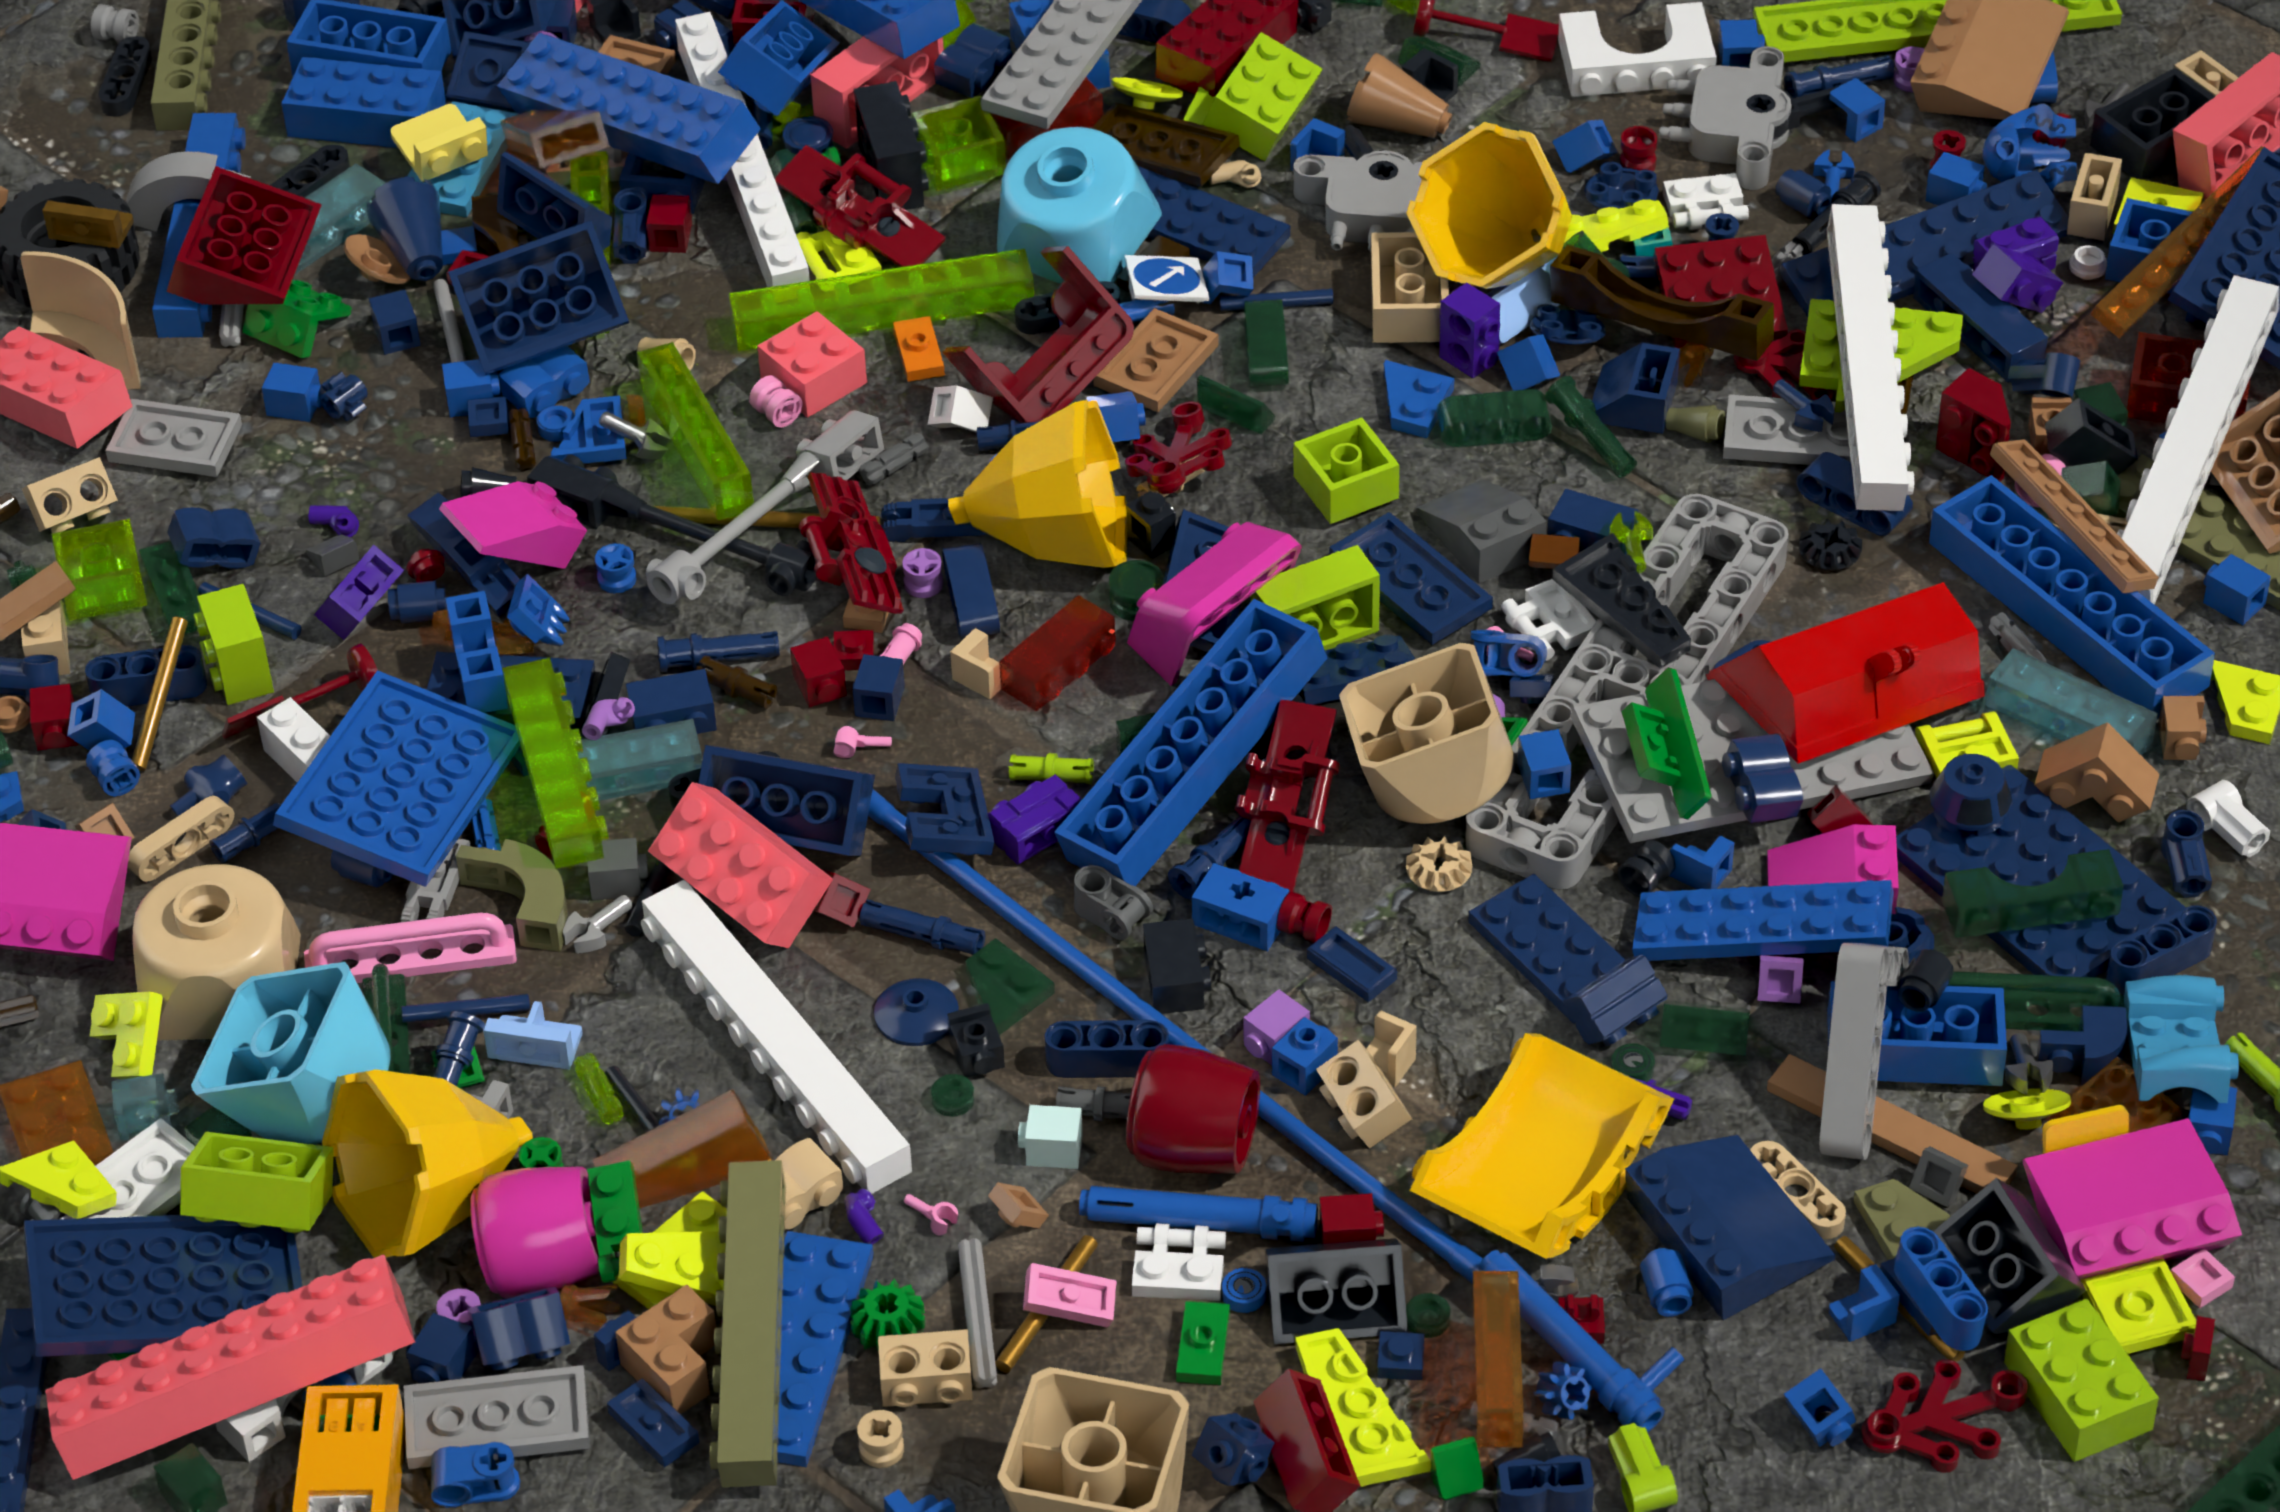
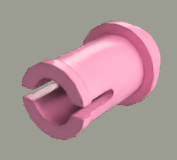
(905, 641)

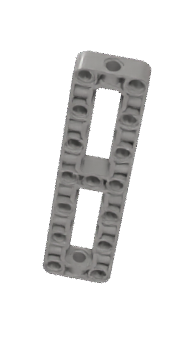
(1608, 669)

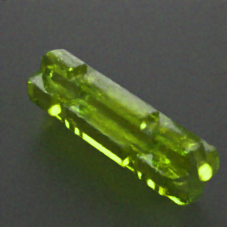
(598, 1088)

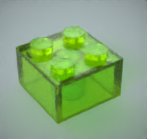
(960, 143)
(102, 568)

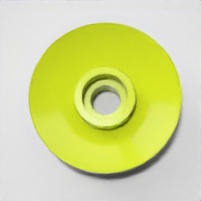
(1146, 92)
(2027, 1109)

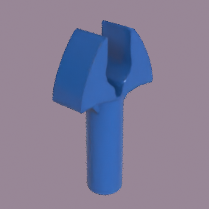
(1833, 174)

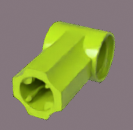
(1643, 1479)

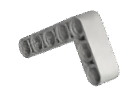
(1856, 1045)

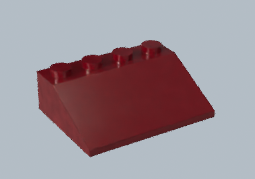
(242, 243)

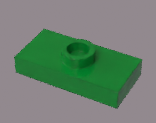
(1203, 1343)

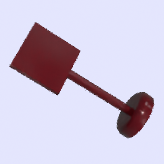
(1520, 34)
(362, 670)

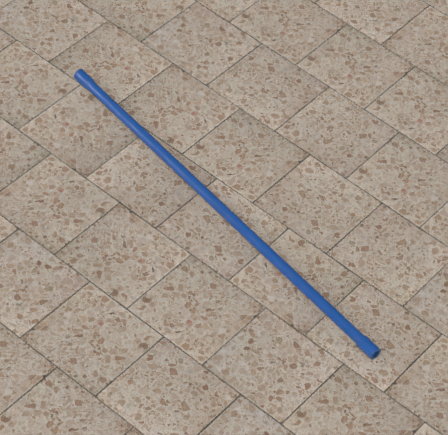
(1458, 1256)

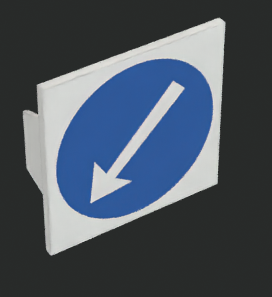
(1166, 278)

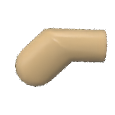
(1237, 172)

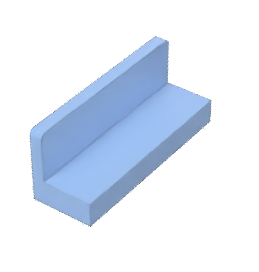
(1521, 300)

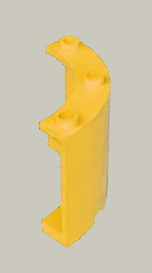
(1544, 1148)

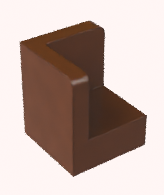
(1551, 550)

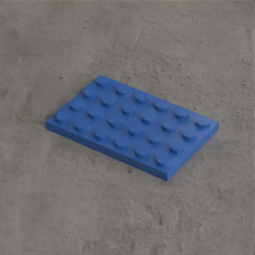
(399, 778)

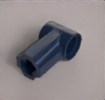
(630, 225)
(2049, 376)
(30, 672)
(2186, 853)

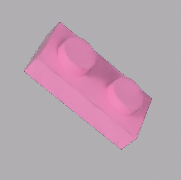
(1069, 1295)

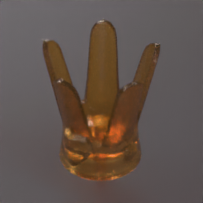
(1696, 356)
(585, 1303)

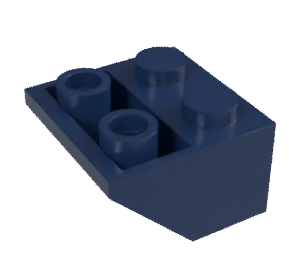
(1638, 388)

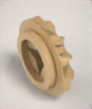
(1451, 874)

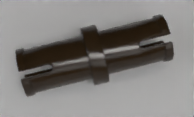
(738, 682)

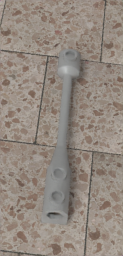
(835, 452)

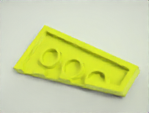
(1372, 1433)

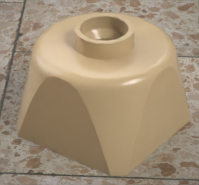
(1429, 736)
(204, 938)
(1095, 1446)

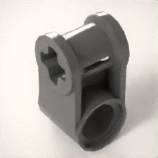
(1108, 901)

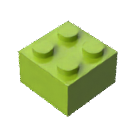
(1346, 470)
(233, 644)

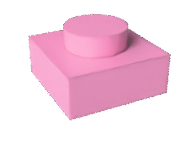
(2202, 1278)

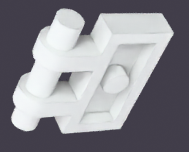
(1698, 198)
(1560, 612)
(1179, 1274)

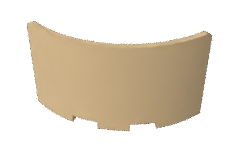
(80, 310)

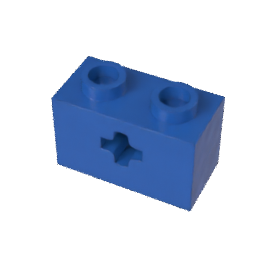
(1238, 906)

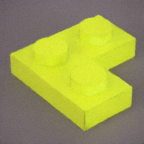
(134, 1024)

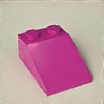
(518, 523)
(1838, 856)

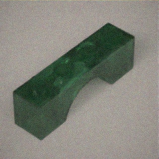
(1985, 904)

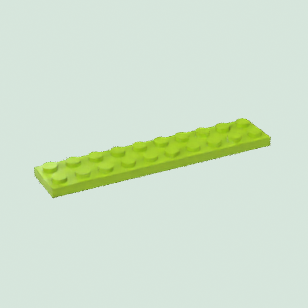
(1869, 26)

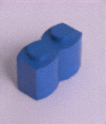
(544, 380)

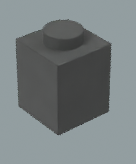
(618, 871)

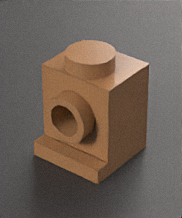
(2041, 412)
(2182, 727)

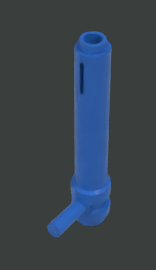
(1263, 1216)
(1617, 1387)

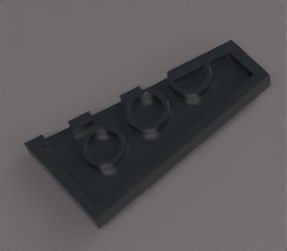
(1616, 593)

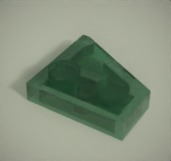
(1006, 984)

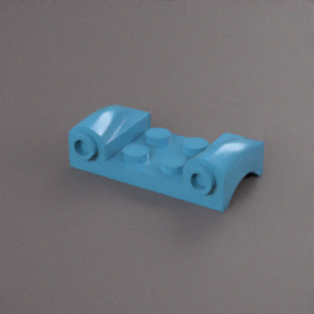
(2177, 1037)

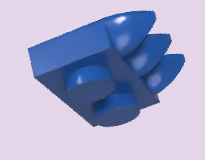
(536, 613)

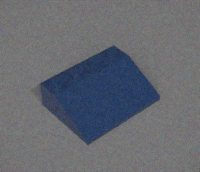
(538, 297)
(1725, 1220)

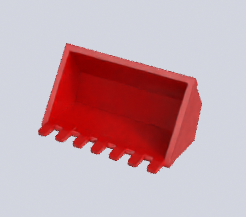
(1859, 673)

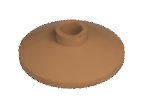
(374, 259)

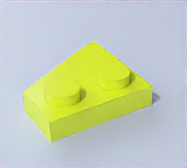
(2248, 700)
(62, 1179)

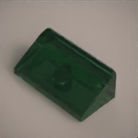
(1466, 65)
(1233, 405)

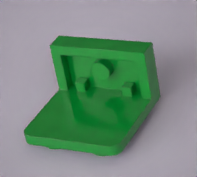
(294, 322)

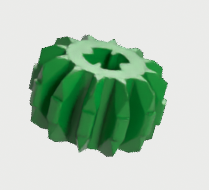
(886, 1313)

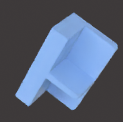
(532, 1039)

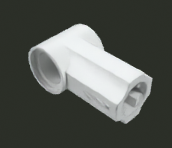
(2223, 812)

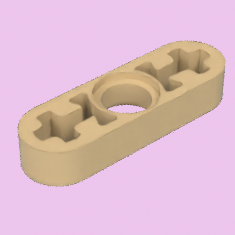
(158, 851)
(1793, 1172)

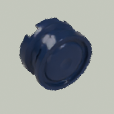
(808, 131)

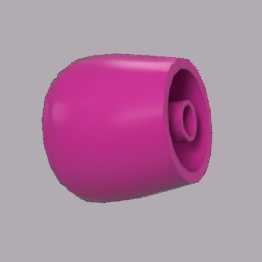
(534, 1229)

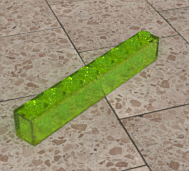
(886, 296)

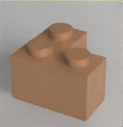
(2098, 767)
(667, 1348)

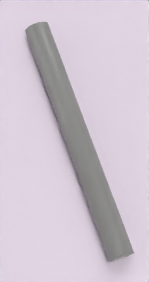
(449, 321)

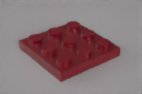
(1718, 271)

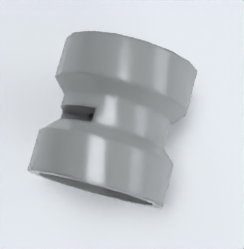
(108, 23)

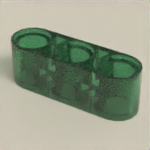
(1266, 343)
(1494, 418)

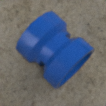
(113, 768)

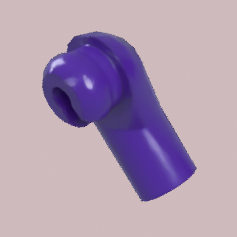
(337, 517)
(857, 1210)

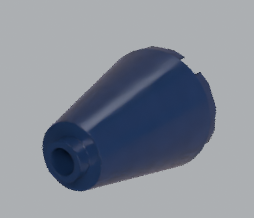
(410, 225)

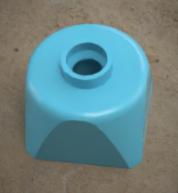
(1075, 193)
(286, 1047)

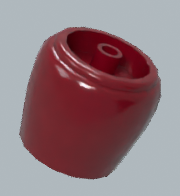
(1192, 1111)

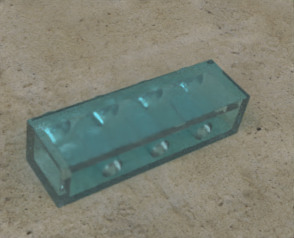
(341, 211)
(2064, 703)
(641, 758)

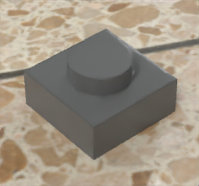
(1938, 1176)

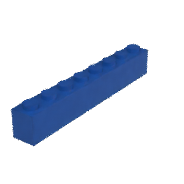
(214, 135)

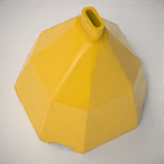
(1487, 206)
(1053, 492)
(412, 1155)

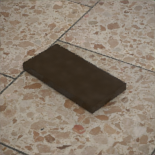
(1169, 144)

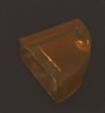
(636, 410)

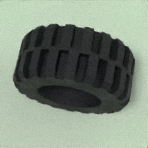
(25, 230)

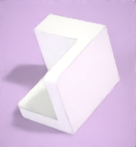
(959, 408)

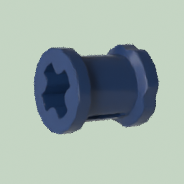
(1721, 226)

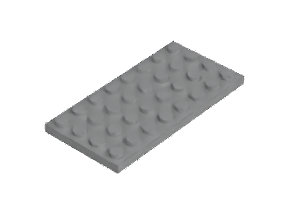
(1649, 807)

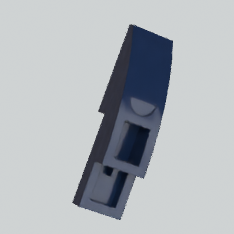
(479, 570)

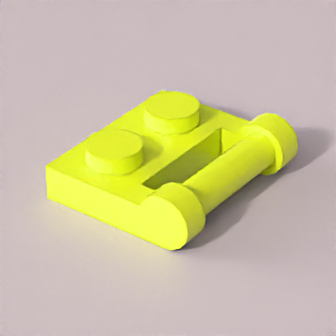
(842, 256)
(1975, 736)

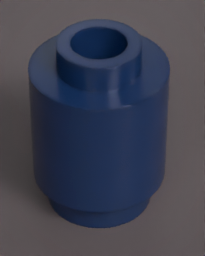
(1803, 193)
(415, 601)
(358, 871)

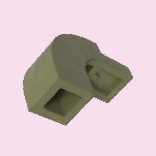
(529, 877)

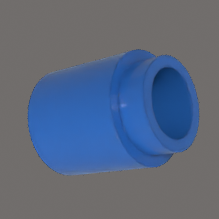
(1667, 1282)

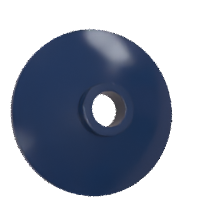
(915, 1011)

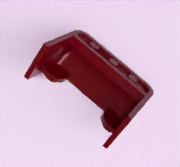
(1088, 339)

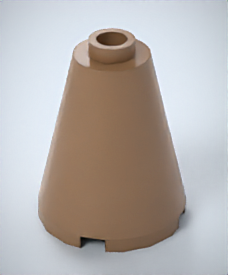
(1397, 101)

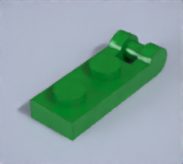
(614, 1212)

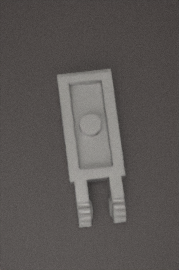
(438, 892)

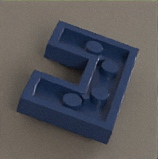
(964, 816)

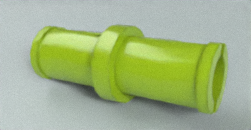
(1042, 768)

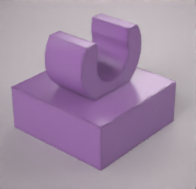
(1780, 979)

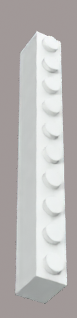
(751, 175)
(1868, 358)
(2199, 424)
(776, 1038)

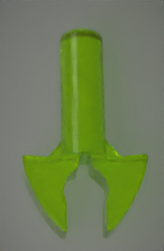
(790, 113)
(1632, 538)

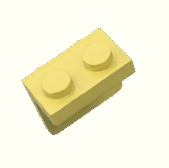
(440, 141)

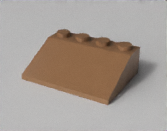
(1987, 56)
(2251, 469)

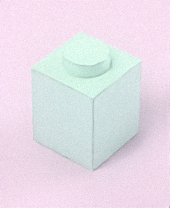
(1052, 1136)

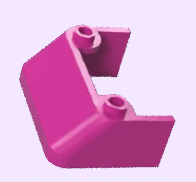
(1207, 592)

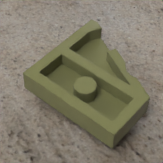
(1892, 1209)

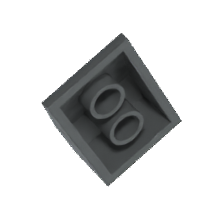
(1484, 527)

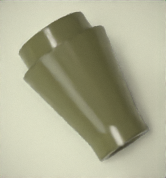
(1699, 422)

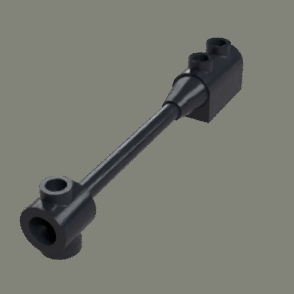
(599, 495)

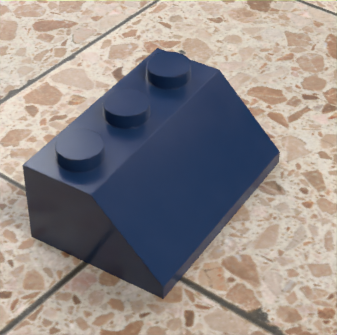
(496, 18)
(543, 204)

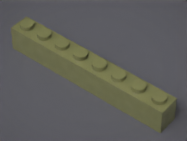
(751, 1324)

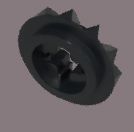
(1839, 554)

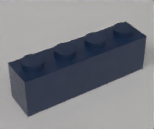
(1989, 325)

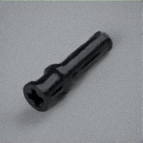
(1811, 237)

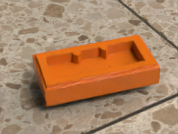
(918, 348)

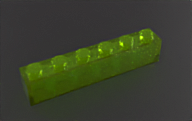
(695, 430)
(554, 764)

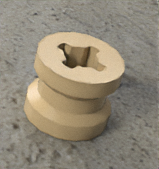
(876, 1449)

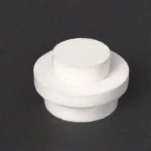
(2088, 262)

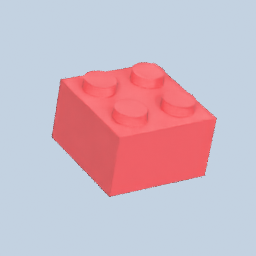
(814, 362)

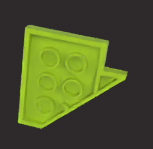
(1922, 341)

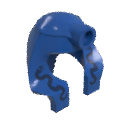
(2013, 152)

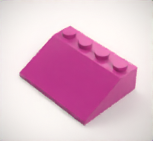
(61, 890)
(2132, 1199)

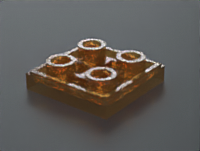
(2118, 1086)

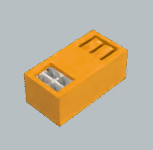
(351, 1450)

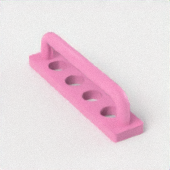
(412, 939)

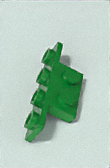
(1666, 743)

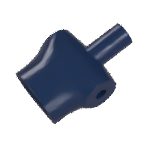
(215, 779)

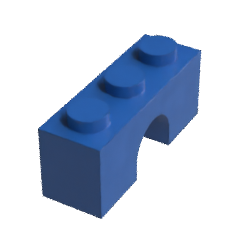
(476, 652)

